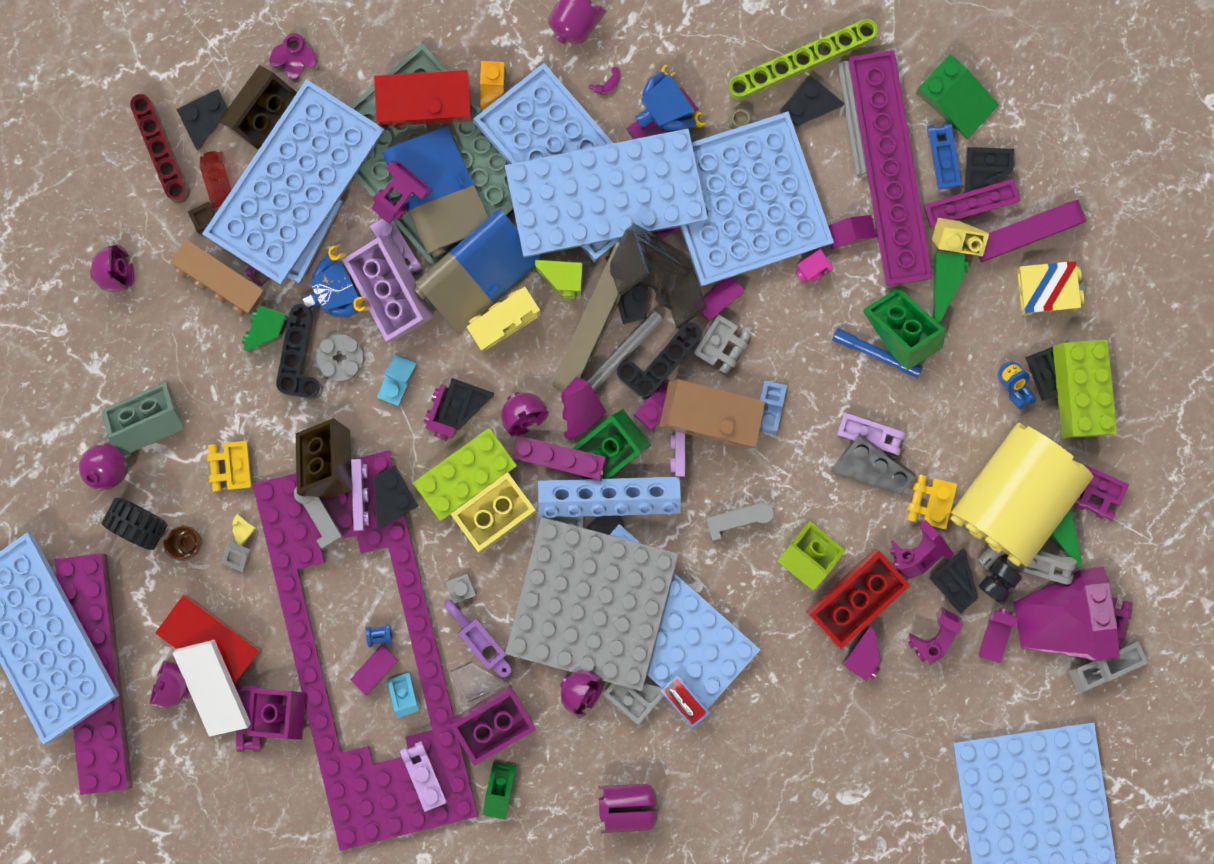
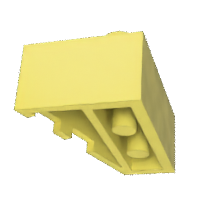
(503, 319)

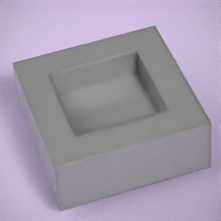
(236, 556)
(461, 589)

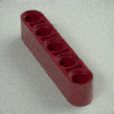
(157, 137)

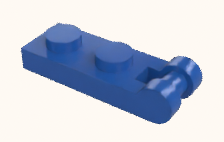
(944, 157)

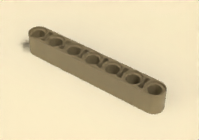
(590, 329)

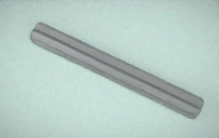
(852, 118)
(625, 350)

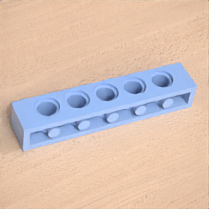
(609, 497)

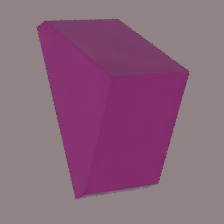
(852, 231)

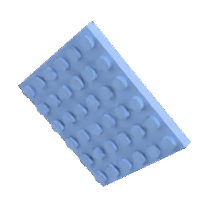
(755, 201)
(1035, 798)

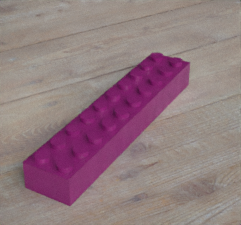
(101, 737)

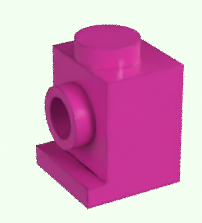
(813, 267)

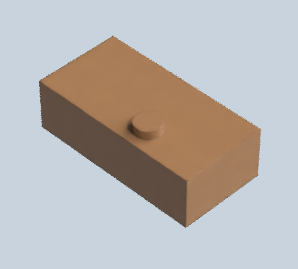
(712, 414)

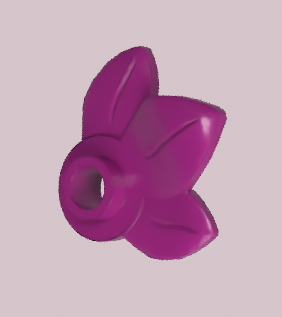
(293, 59)

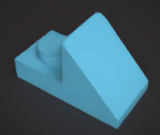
(396, 380)
(403, 695)

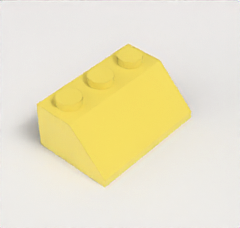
(493, 513)

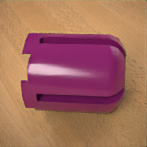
(627, 796)

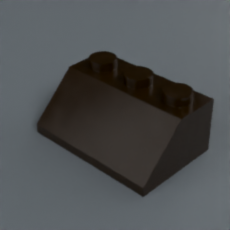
(258, 107)
(323, 460)

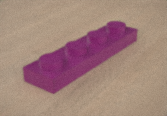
(973, 202)
(559, 458)

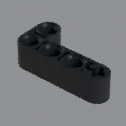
(298, 350)
(663, 358)

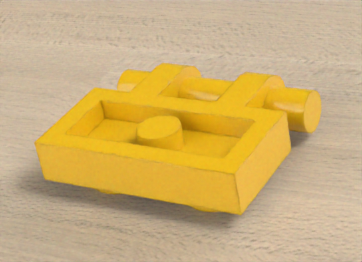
(236, 463)
(939, 502)

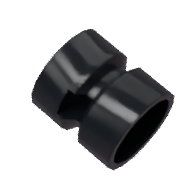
(1006, 575)

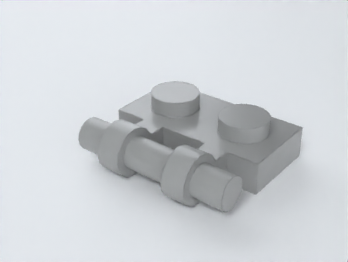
(715, 341)

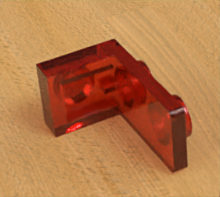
(215, 177)

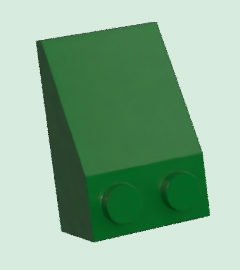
(957, 96)
(905, 328)
(617, 441)

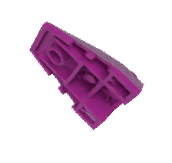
(1070, 618)

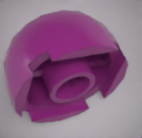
(111, 269)
(523, 411)
(102, 467)
(169, 687)
(580, 691)

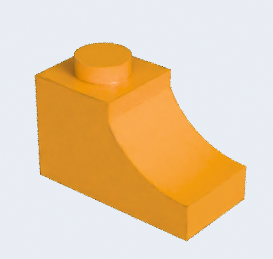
(491, 82)

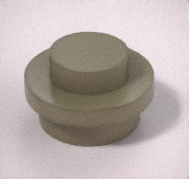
(740, 117)

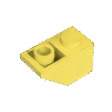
(959, 237)

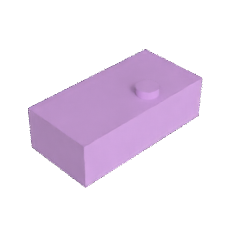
(390, 287)

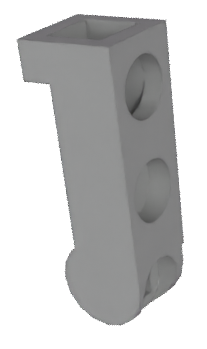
(757, 513)
(322, 520)

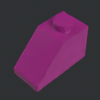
(651, 411)
(864, 656)

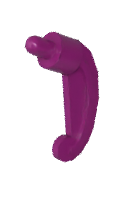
(609, 85)

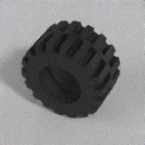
(134, 523)

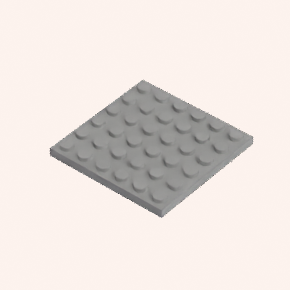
(591, 603)

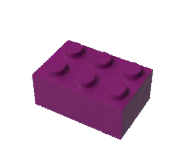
(492, 725)

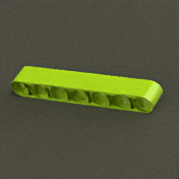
(810, 51)

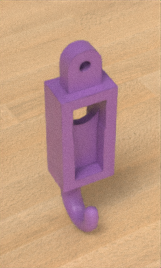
(477, 639)

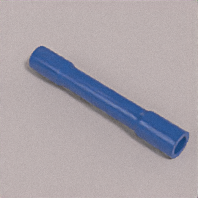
(853, 342)

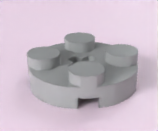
(330, 367)

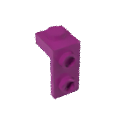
(441, 431)
(997, 635)

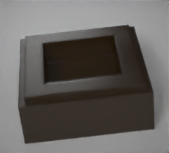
(201, 216)

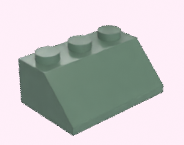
(142, 419)

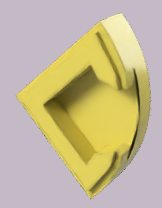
(242, 530)

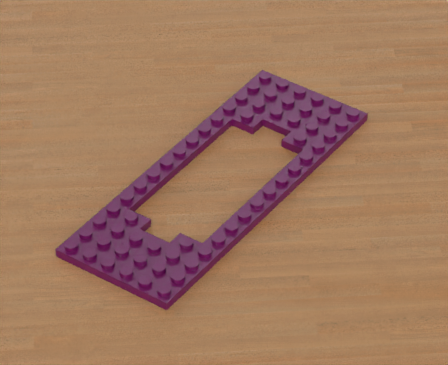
(363, 797)

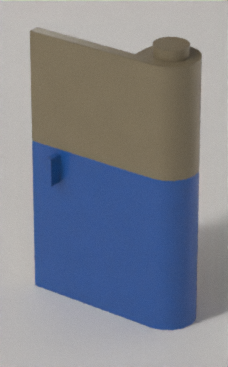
(454, 205)
(476, 272)

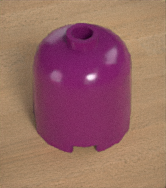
(574, 20)

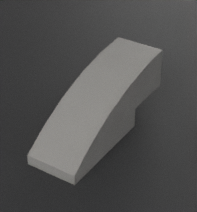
(1097, 672)

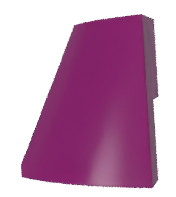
(580, 407)

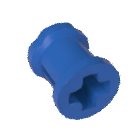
(378, 635)

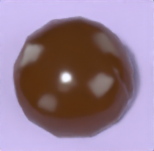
(182, 543)

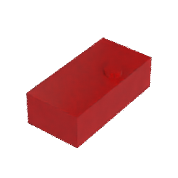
(422, 98)
(857, 598)
(193, 624)

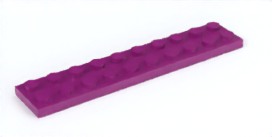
(890, 168)

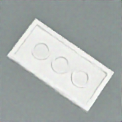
(211, 688)

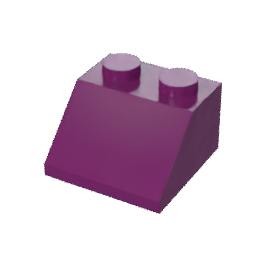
(276, 714)

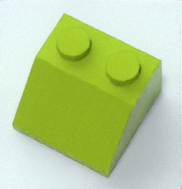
(562, 277)
(811, 555)

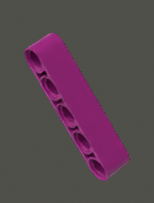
(1033, 229)

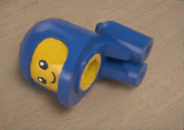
(1014, 380)

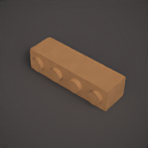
(217, 277)

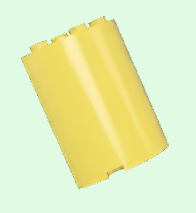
(1021, 494)

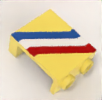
(1049, 287)

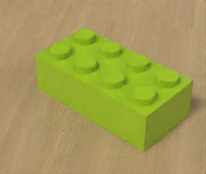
(1084, 389)
(464, 474)

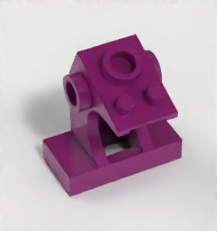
(406, 184)
(924, 555)
(950, 626)

